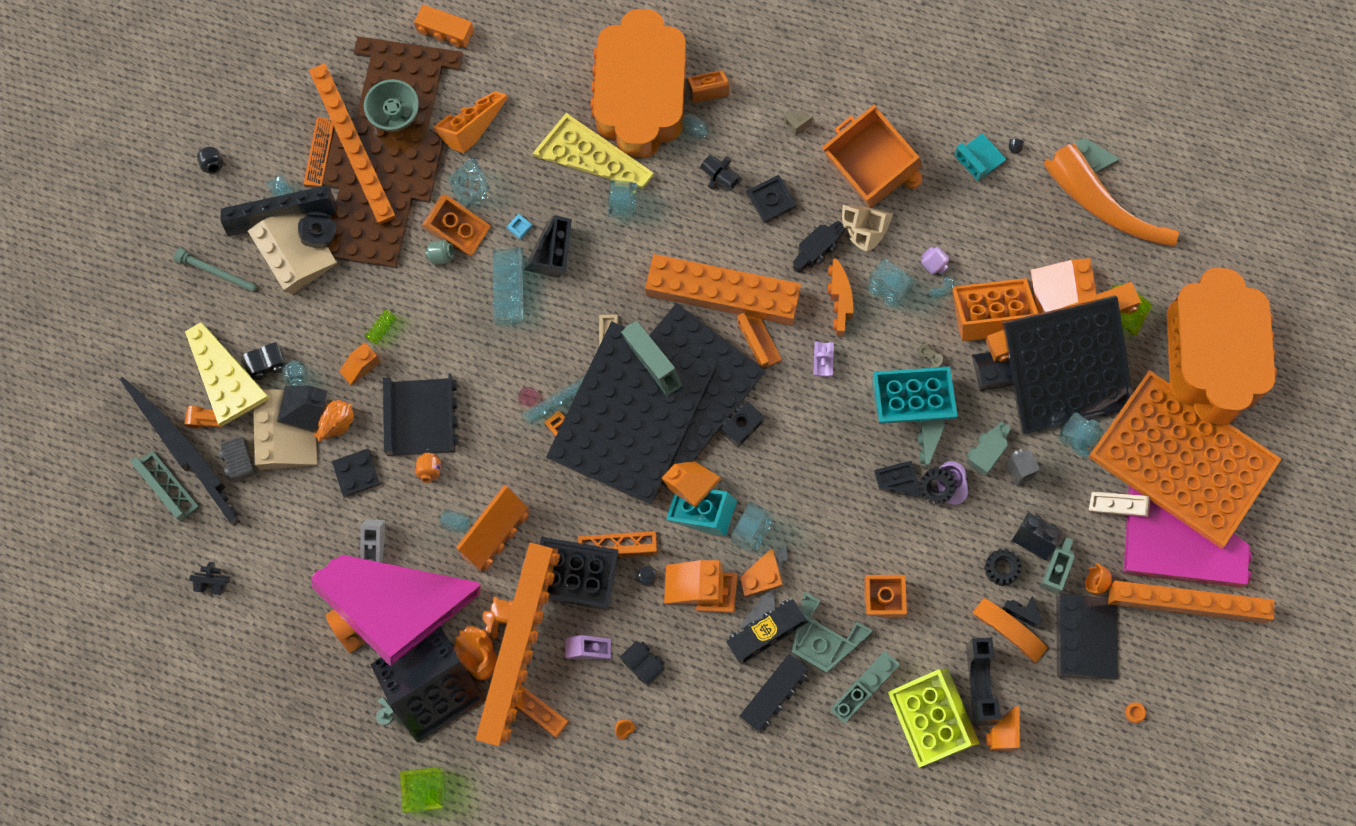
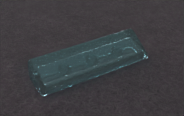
(551, 402)

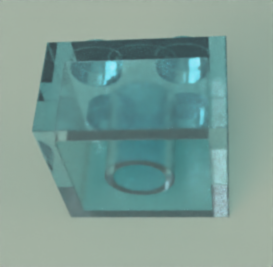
(890, 283)
(751, 526)

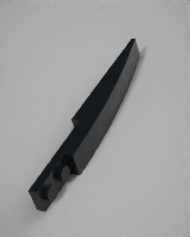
(184, 452)

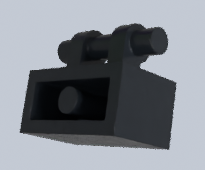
(1037, 536)

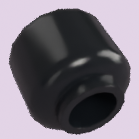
(210, 160)

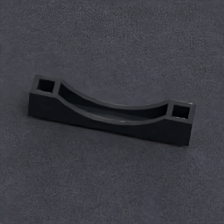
(242, 217)

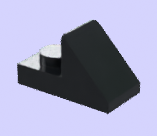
(1028, 615)

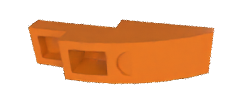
(841, 292)

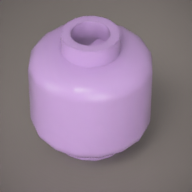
(935, 260)

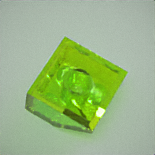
(422, 790)

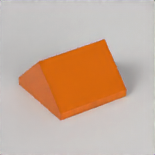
(708, 86)

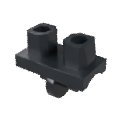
(201, 579)

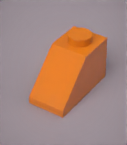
(359, 363)

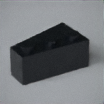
(551, 249)

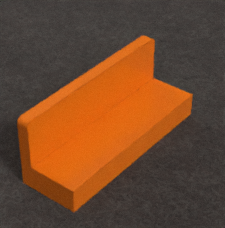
(758, 340)

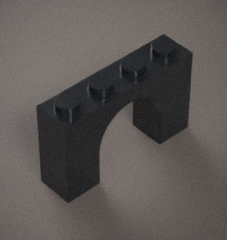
(979, 657)

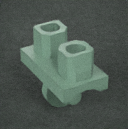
(386, 715)

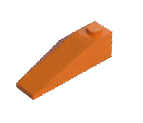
(468, 126)

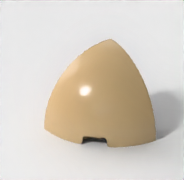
(865, 225)

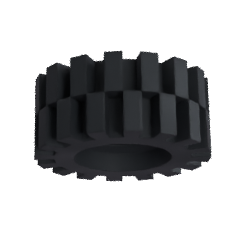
(945, 477)
(1015, 567)

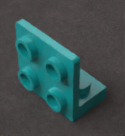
(979, 157)

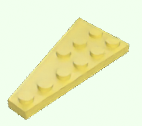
(225, 380)

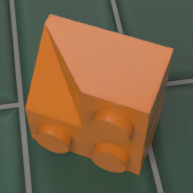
(885, 596)

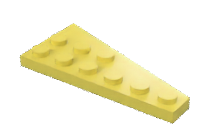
(584, 150)

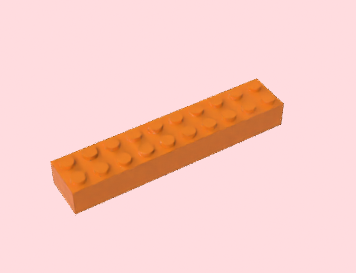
(517, 644)

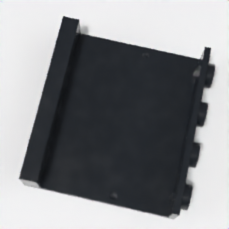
(419, 416)

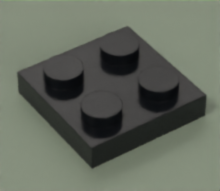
(771, 199)
(356, 472)

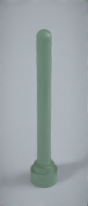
(182, 256)

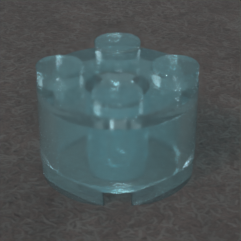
(622, 199)
(1081, 434)

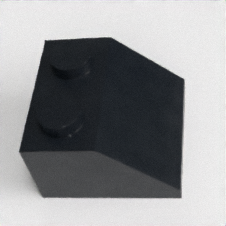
(990, 373)

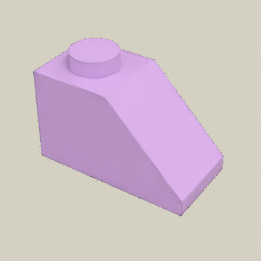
(587, 648)

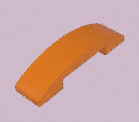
(1011, 629)

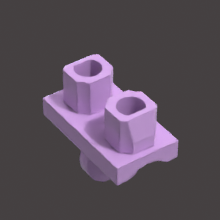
(823, 359)

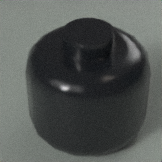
(647, 576)

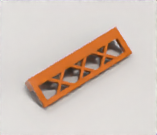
(629, 550)

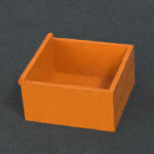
(871, 156)

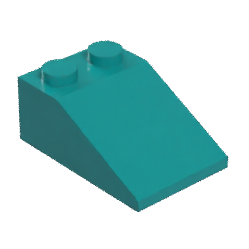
(709, 516)

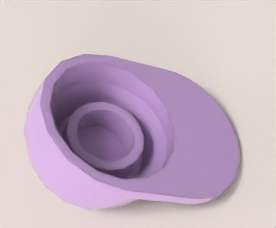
(960, 475)

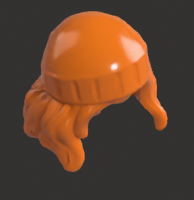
(476, 652)

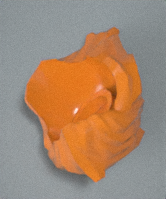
(334, 420)

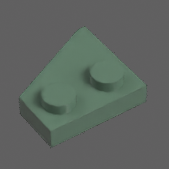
(1096, 156)

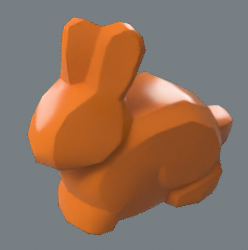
(498, 613)

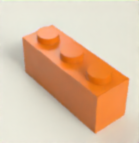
(443, 26)

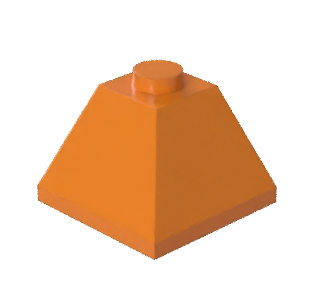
(690, 481)
(1006, 733)

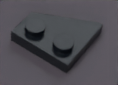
(898, 479)

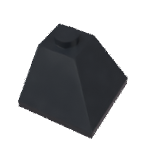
(302, 406)

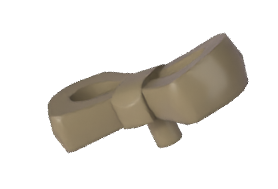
(926, 351)

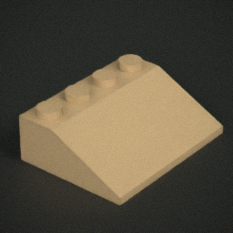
(288, 258)
(278, 443)

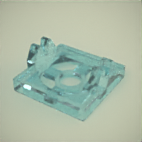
(464, 172)

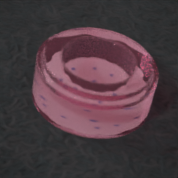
(528, 396)

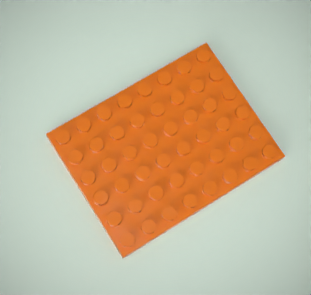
(1185, 465)

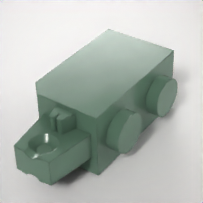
(989, 450)
(1058, 567)

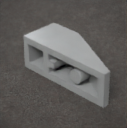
(372, 540)

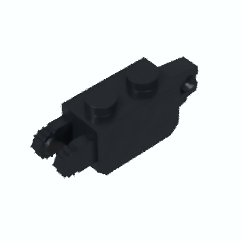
(817, 245)

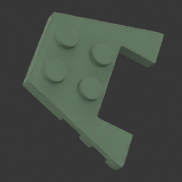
(821, 645)

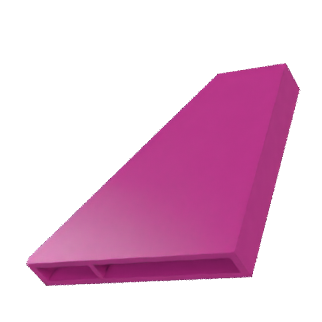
(1172, 550)
(391, 603)

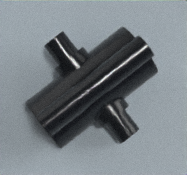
(720, 173)

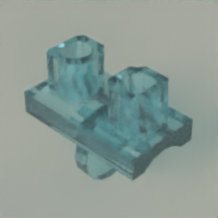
(279, 186)

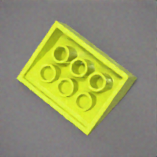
(933, 717)

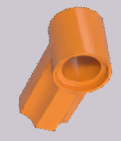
(198, 417)

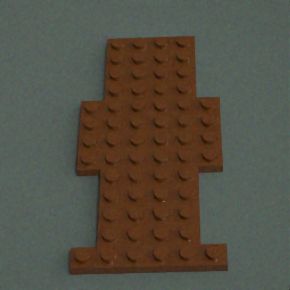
(401, 159)

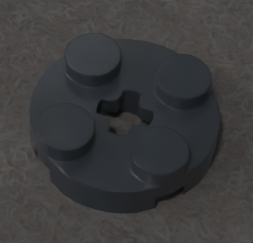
(314, 239)

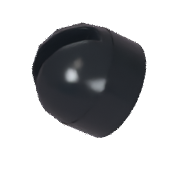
(1016, 145)

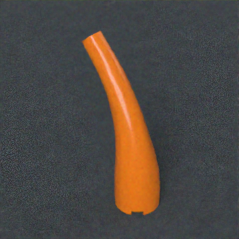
(1081, 183)

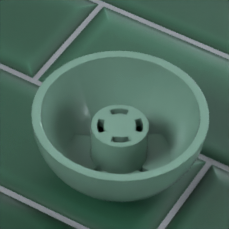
(391, 105)

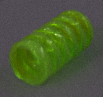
(380, 327)

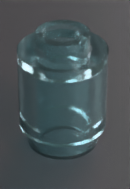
(695, 126)
(454, 521)

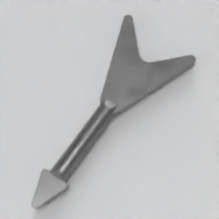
(767, 601)

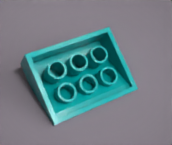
(914, 395)

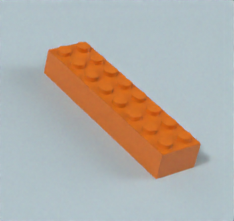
(722, 289)

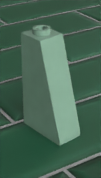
(652, 358)

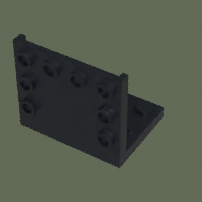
(428, 686)

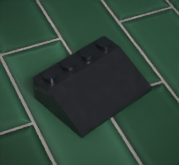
(582, 574)
(1086, 637)

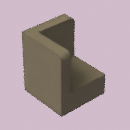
(797, 122)

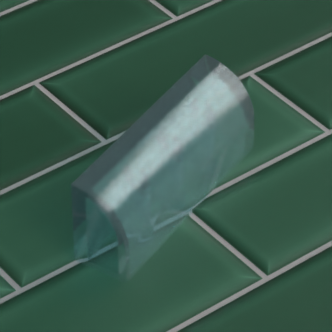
(508, 286)

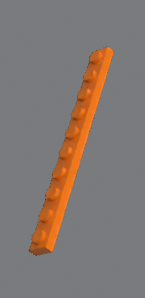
(352, 144)

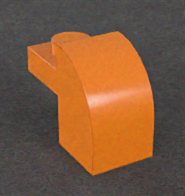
(344, 632)

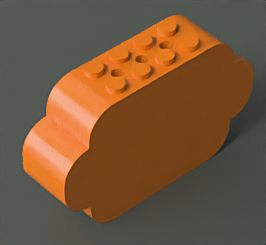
(639, 83)
(1220, 346)

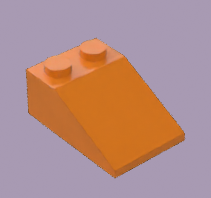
(455, 224)
(694, 582)

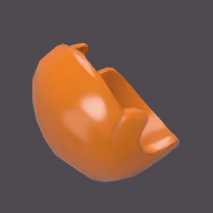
(1098, 579)

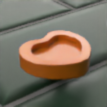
(623, 728)

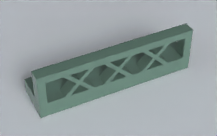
(160, 491)

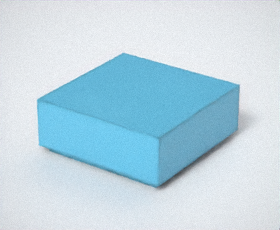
(519, 226)

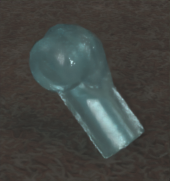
(944, 289)

